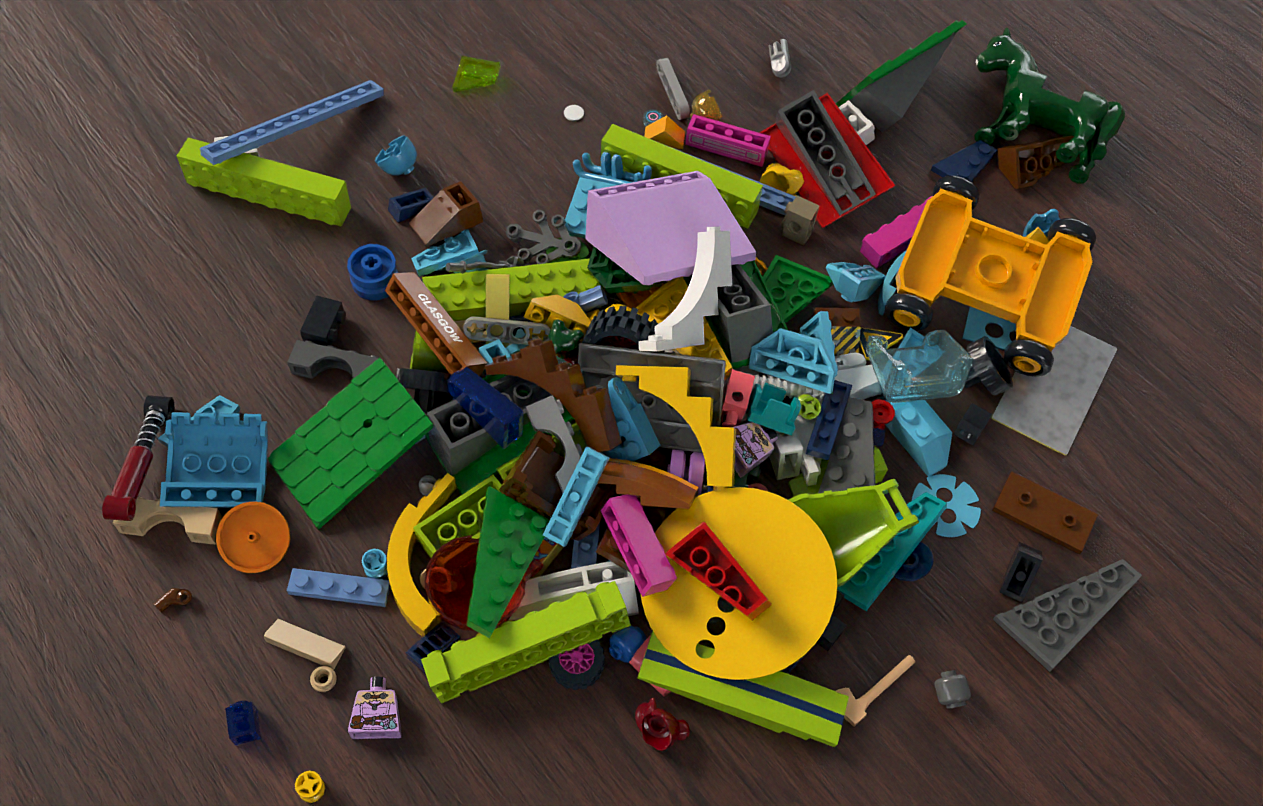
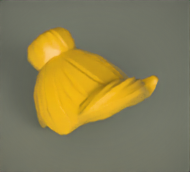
(782, 178)

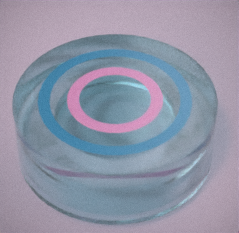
(651, 116)

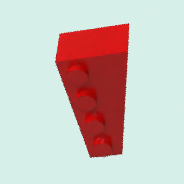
(715, 567)

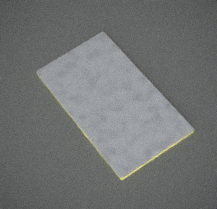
(1055, 404)

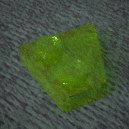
(475, 73)

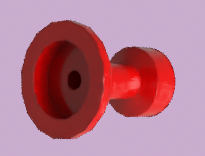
(882, 413)

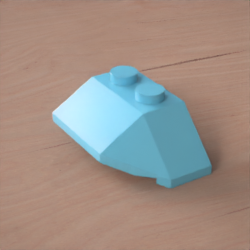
(854, 281)
(794, 359)
(921, 434)

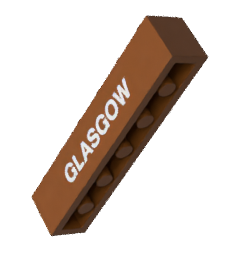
(434, 324)

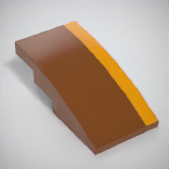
(650, 483)

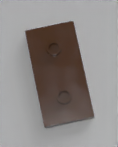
(1045, 512)

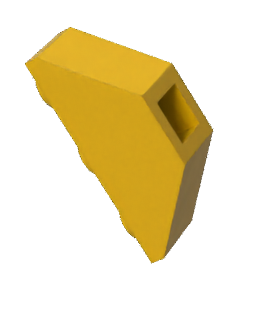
(555, 307)

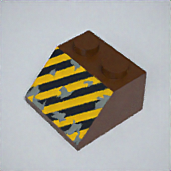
(844, 329)

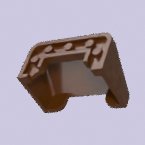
(535, 485)

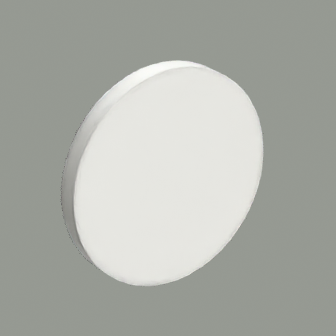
(573, 113)

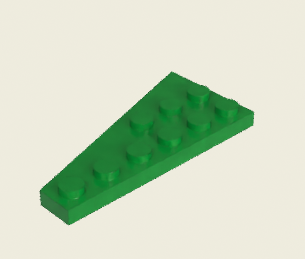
(794, 286)
(505, 550)

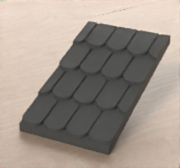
(669, 426)

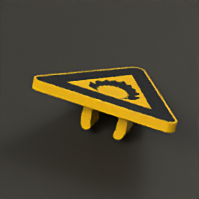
(891, 338)

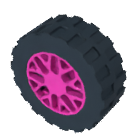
(578, 666)

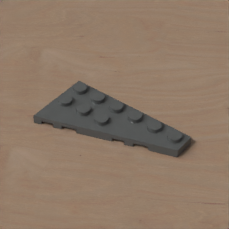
(853, 451)
(1063, 616)

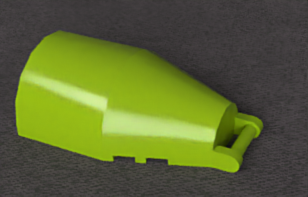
(856, 522)

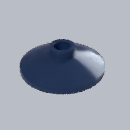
(921, 562)

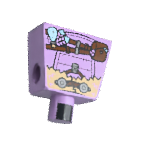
(752, 446)
(375, 713)

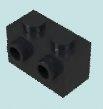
(323, 321)

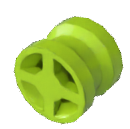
(812, 408)

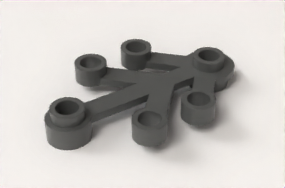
(546, 240)

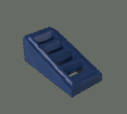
(401, 212)
(413, 653)

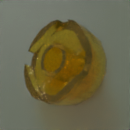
(706, 106)

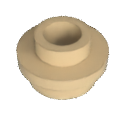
(320, 672)

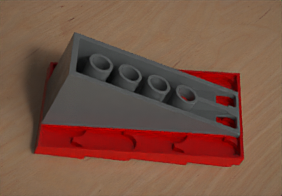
(830, 155)

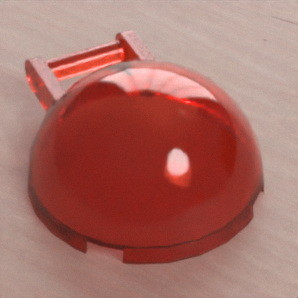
(451, 582)

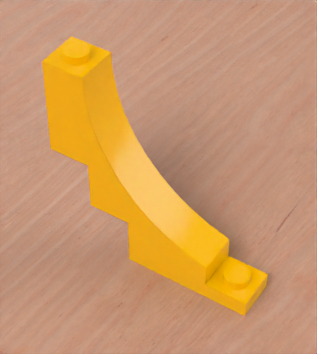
(673, 387)

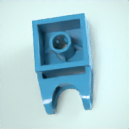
(633, 425)

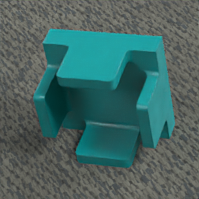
(768, 410)

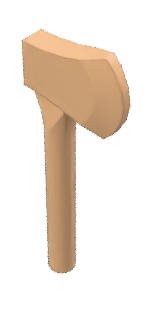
(856, 707)

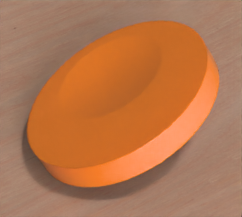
(253, 537)

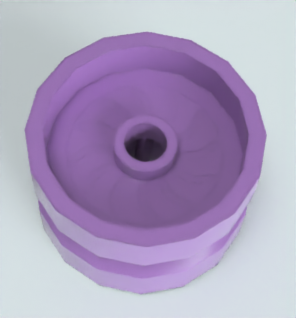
(691, 473)

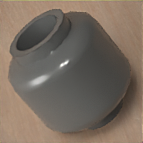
(952, 689)

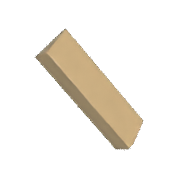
(304, 643)

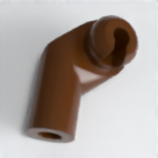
(174, 596)

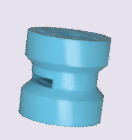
(373, 559)

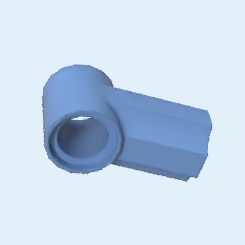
(589, 299)

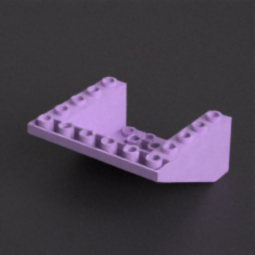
(656, 222)

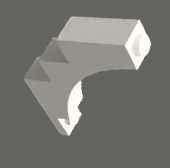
(712, 270)
(864, 386)

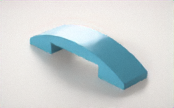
(887, 289)

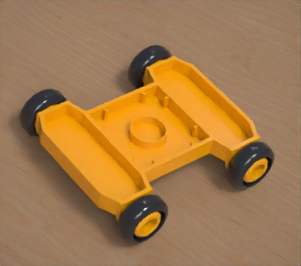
(994, 273)

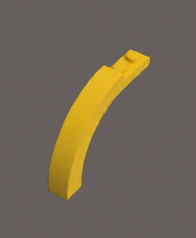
(402, 540)

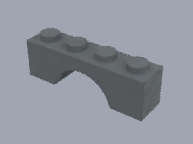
(310, 359)

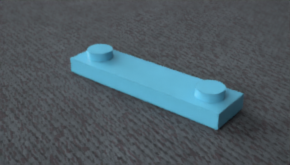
(576, 496)

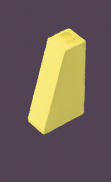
(497, 301)

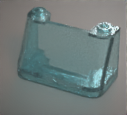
(920, 372)

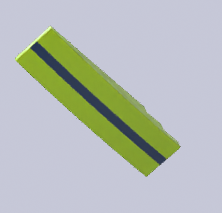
(771, 701)

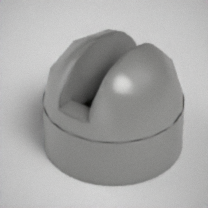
(426, 488)

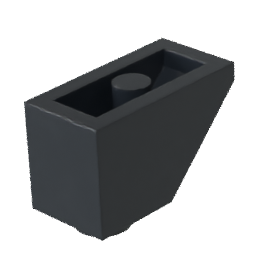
(1021, 571)

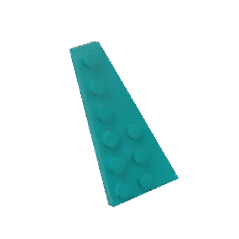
(876, 574)

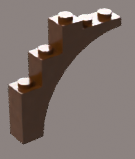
(565, 382)

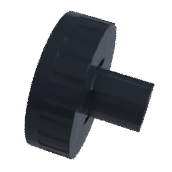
(988, 367)
(425, 385)

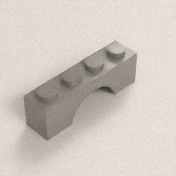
(547, 418)

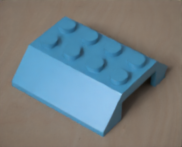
(215, 460)

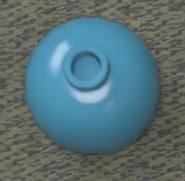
(398, 157)

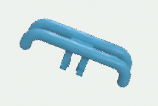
(610, 170)

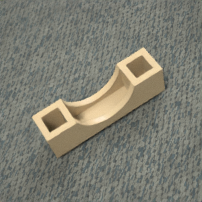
(199, 522)

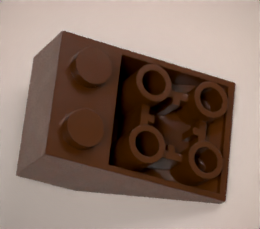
(447, 214)

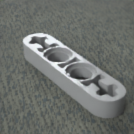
(673, 89)
(508, 327)

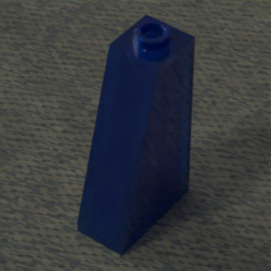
(487, 406)

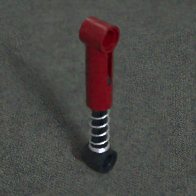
(122, 501)

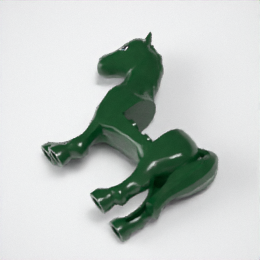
(1025, 102)

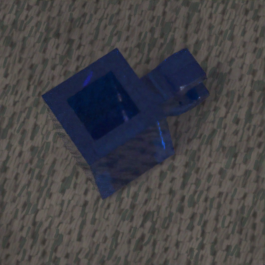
(242, 722)

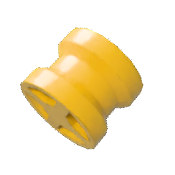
(306, 782)

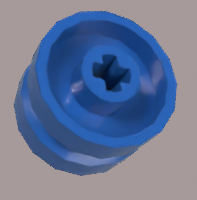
(371, 271)

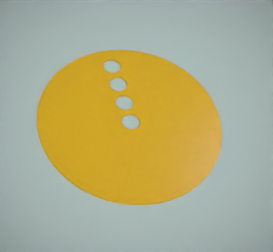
(781, 555)

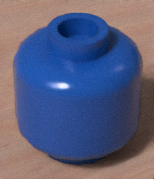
(626, 643)

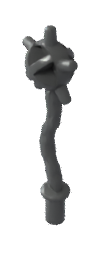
(513, 261)

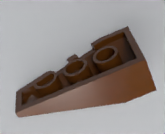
(1030, 161)

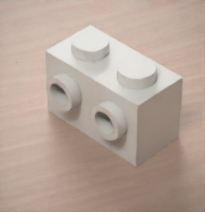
(859, 122)

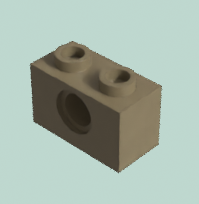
(799, 220)

